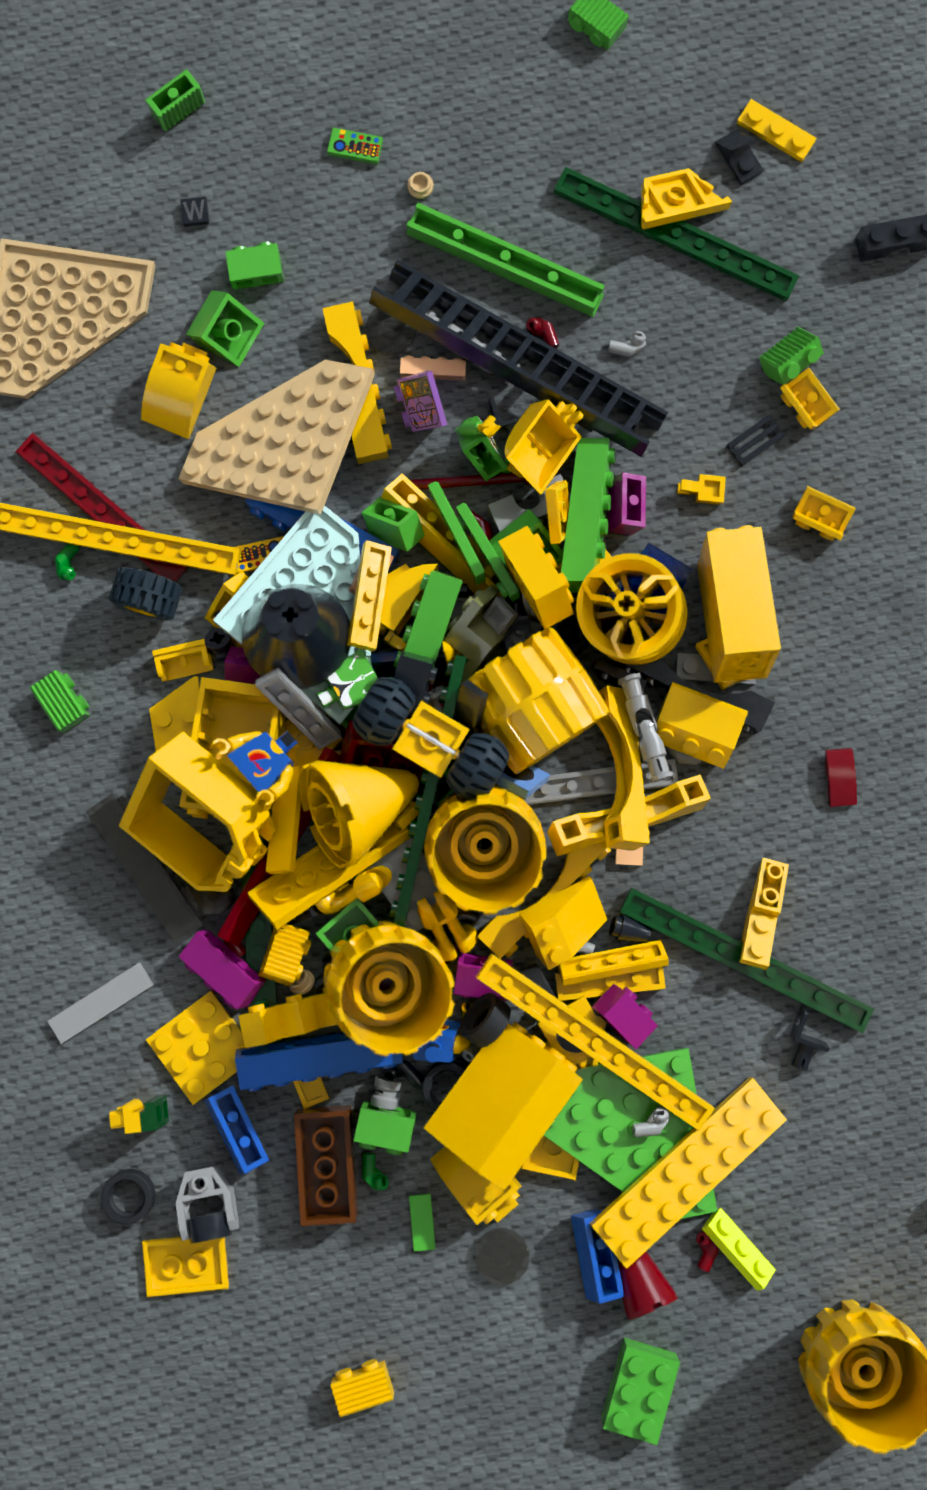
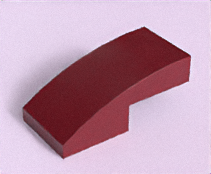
(841, 777)

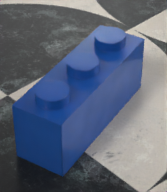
(236, 1130)
(597, 1262)

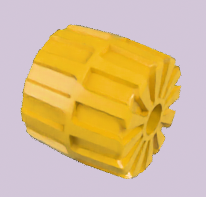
(537, 698)
(488, 877)
(407, 1011)
(887, 1400)

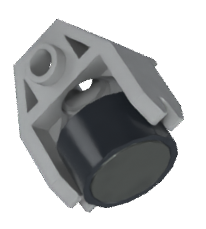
(211, 1225)

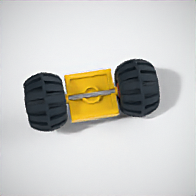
(430, 738)

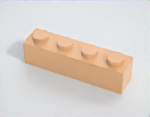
(440, 367)

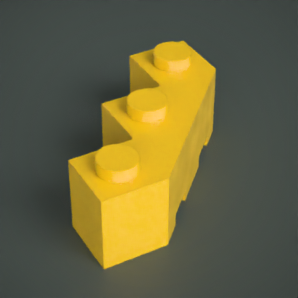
(286, 1019)

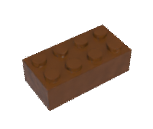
(326, 1165)

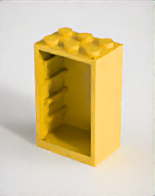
(738, 604)
(226, 711)
(504, 1104)

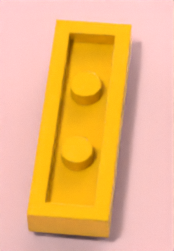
(776, 130)

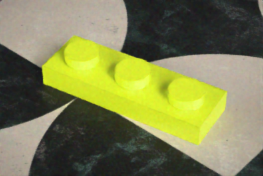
(739, 1249)

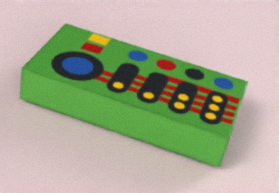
(355, 146)

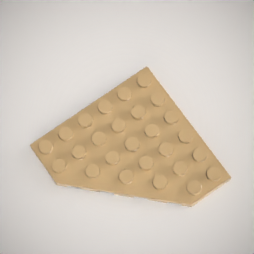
(62, 309)
(285, 441)

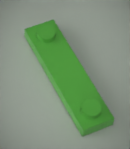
(506, 584)

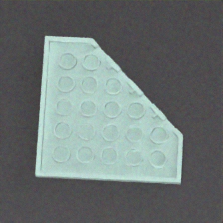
(315, 553)

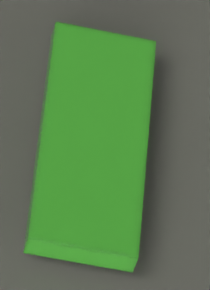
(422, 1222)

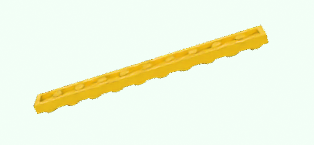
(119, 539)
(594, 1041)

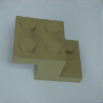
(472, 634)

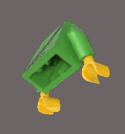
(481, 448)

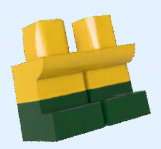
(141, 1118)

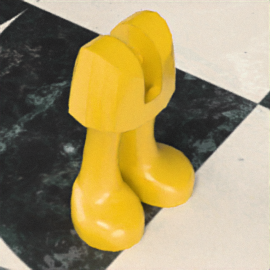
(365, 887)
(446, 912)

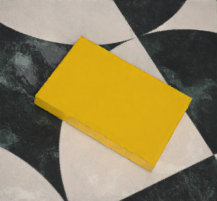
(184, 1266)

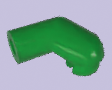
(63, 564)
(371, 1174)

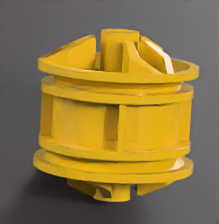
(631, 609)

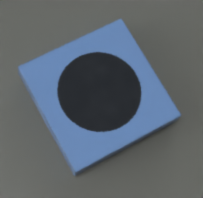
(523, 783)

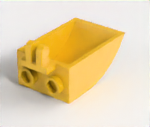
(177, 388)
(543, 441)
(399, 602)
(473, 1191)

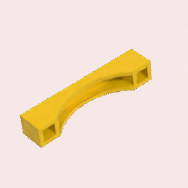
(344, 332)
(666, 804)
(627, 822)
(506, 930)

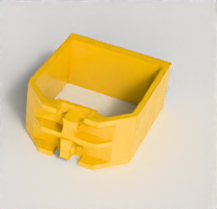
(218, 792)

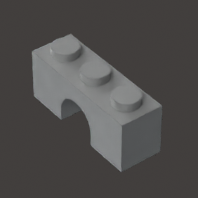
(506, 510)

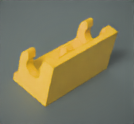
(182, 660)

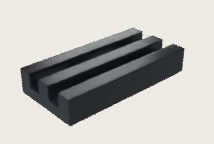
(773, 427)

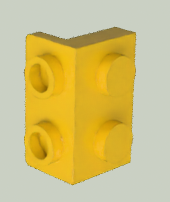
(809, 400)
(822, 513)

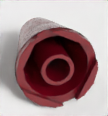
(644, 1287)

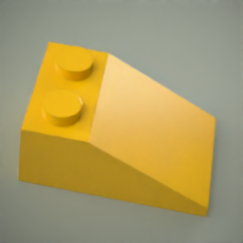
(564, 922)

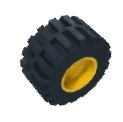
(145, 593)

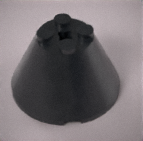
(297, 631)

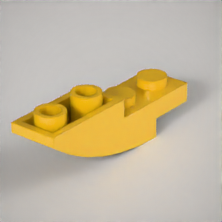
(763, 913)

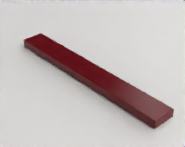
(86, 495)
(244, 909)

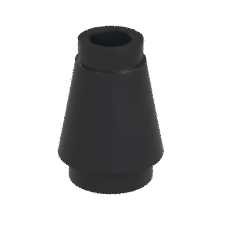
(627, 929)

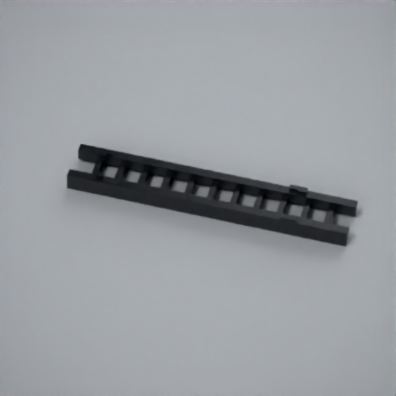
(524, 345)

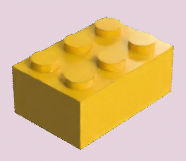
(537, 577)

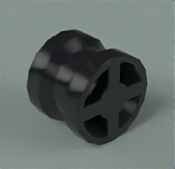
(218, 643)

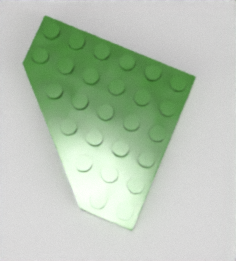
(600, 1117)

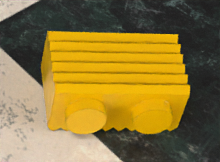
(284, 954)
(362, 1387)

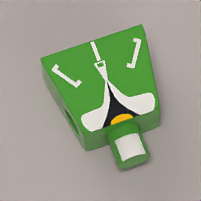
(349, 683)

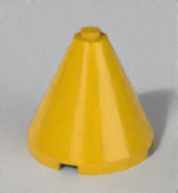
(352, 805)

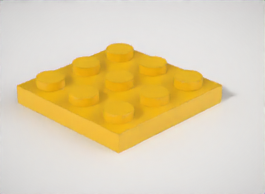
(199, 1046)

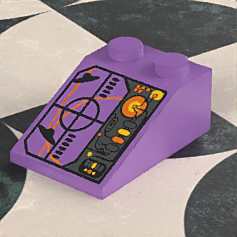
(420, 401)

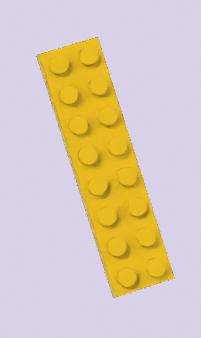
(687, 1172)

